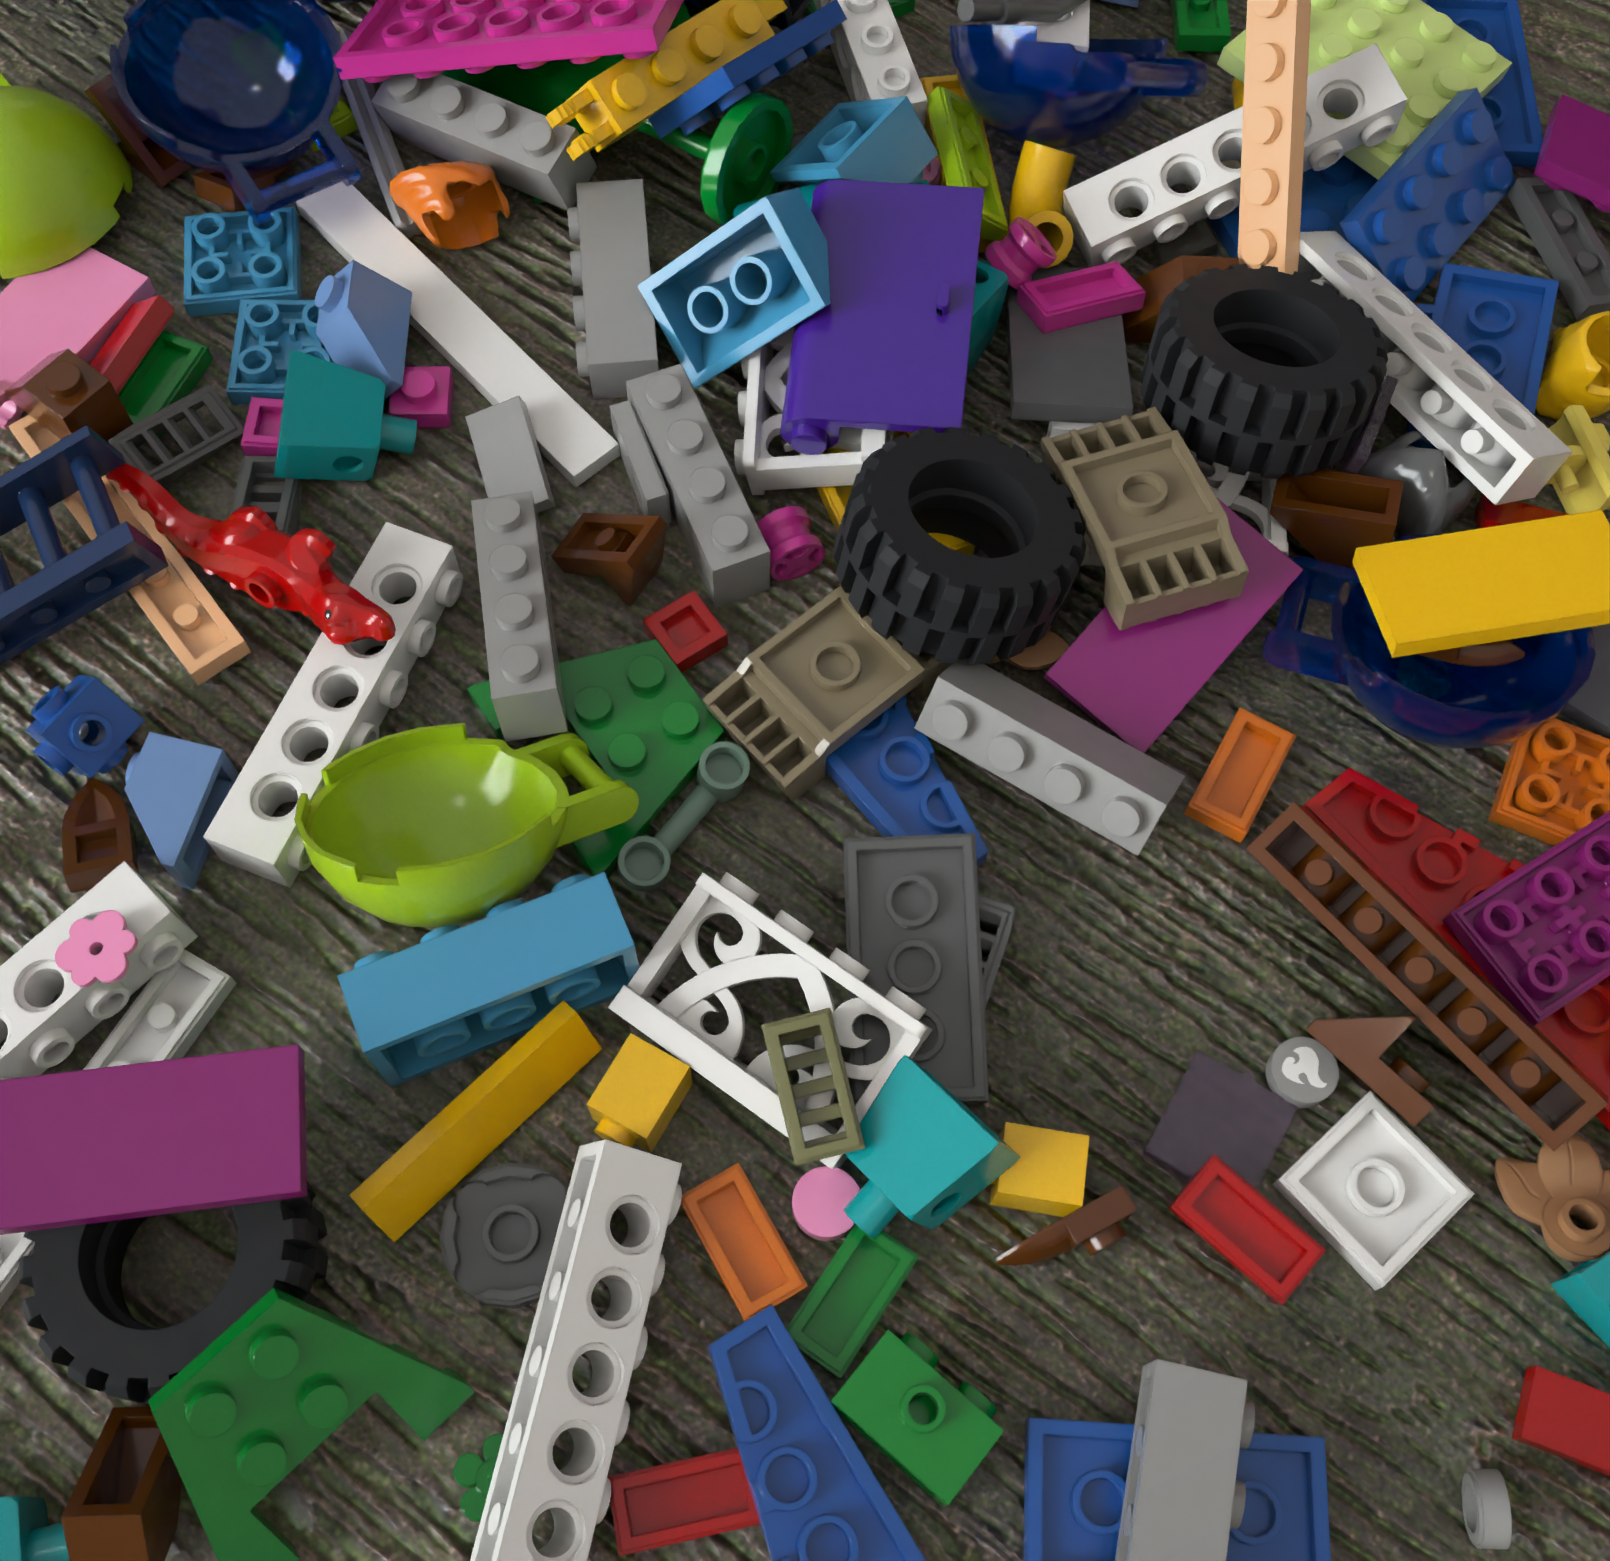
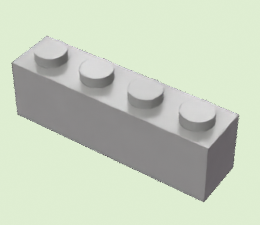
(480, 127)
(610, 268)
(701, 487)
(518, 617)
(1049, 753)
(1184, 1465)

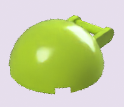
(54, 180)
(451, 823)

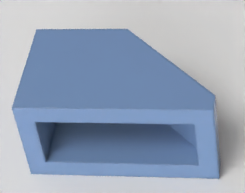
(365, 323)
(176, 795)

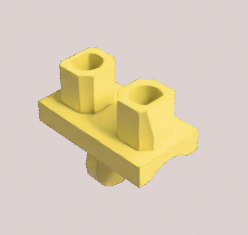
(1585, 475)

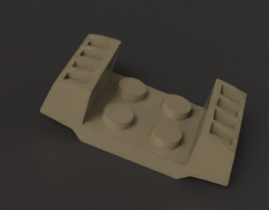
(1148, 517)
(816, 690)

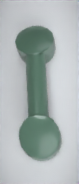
(720, 777)

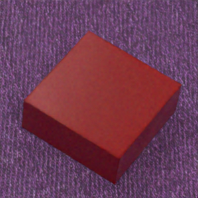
(686, 631)

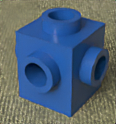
(103, 722)

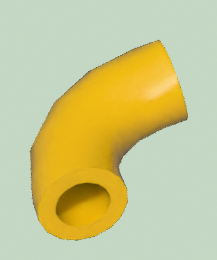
(1038, 194)

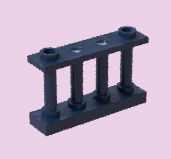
(88, 576)

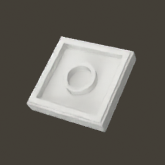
(1373, 1190)

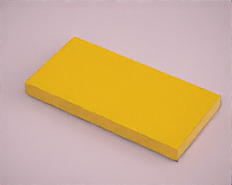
(1489, 583)

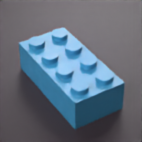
(489, 978)

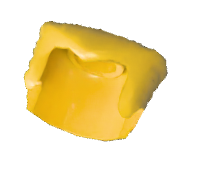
(1578, 369)

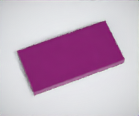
(1577, 152)
(1148, 673)
(1545, 925)
(152, 1138)

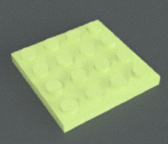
(1420, 45)

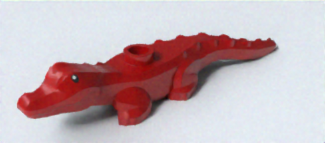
(263, 561)

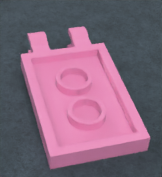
(62, 309)

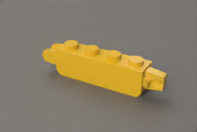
(638, 88)

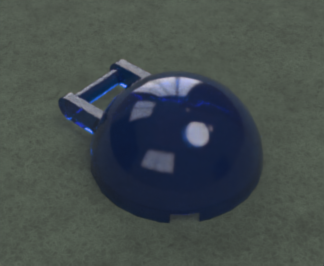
(237, 90)
(1060, 93)
(1417, 694)

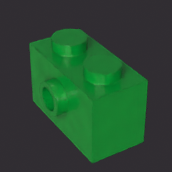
(918, 1416)

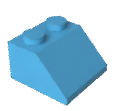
(861, 143)

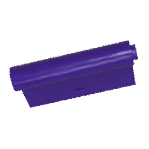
(880, 346)

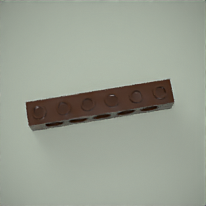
(1429, 976)

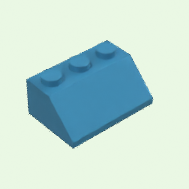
(742, 285)

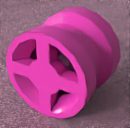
(1021, 252)
(790, 543)

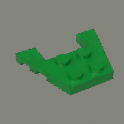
(639, 729)
(270, 1399)

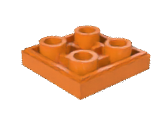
(1554, 782)

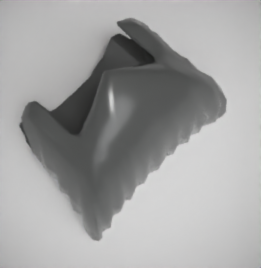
(1426, 498)

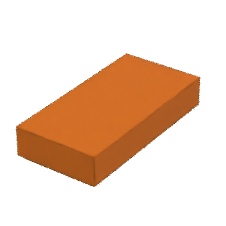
(1240, 775)
(742, 1242)

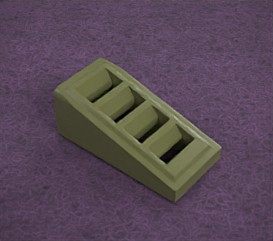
(800, 1028)

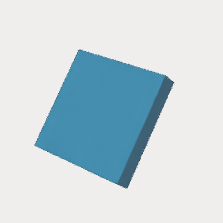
(237, 260)
(263, 345)

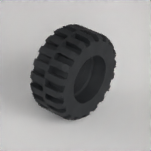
(1263, 370)
(942, 597)
(108, 1350)

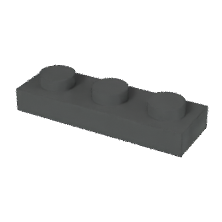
(1565, 244)

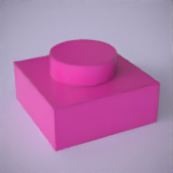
(425, 396)

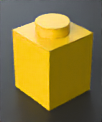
(639, 1094)
(1047, 1174)

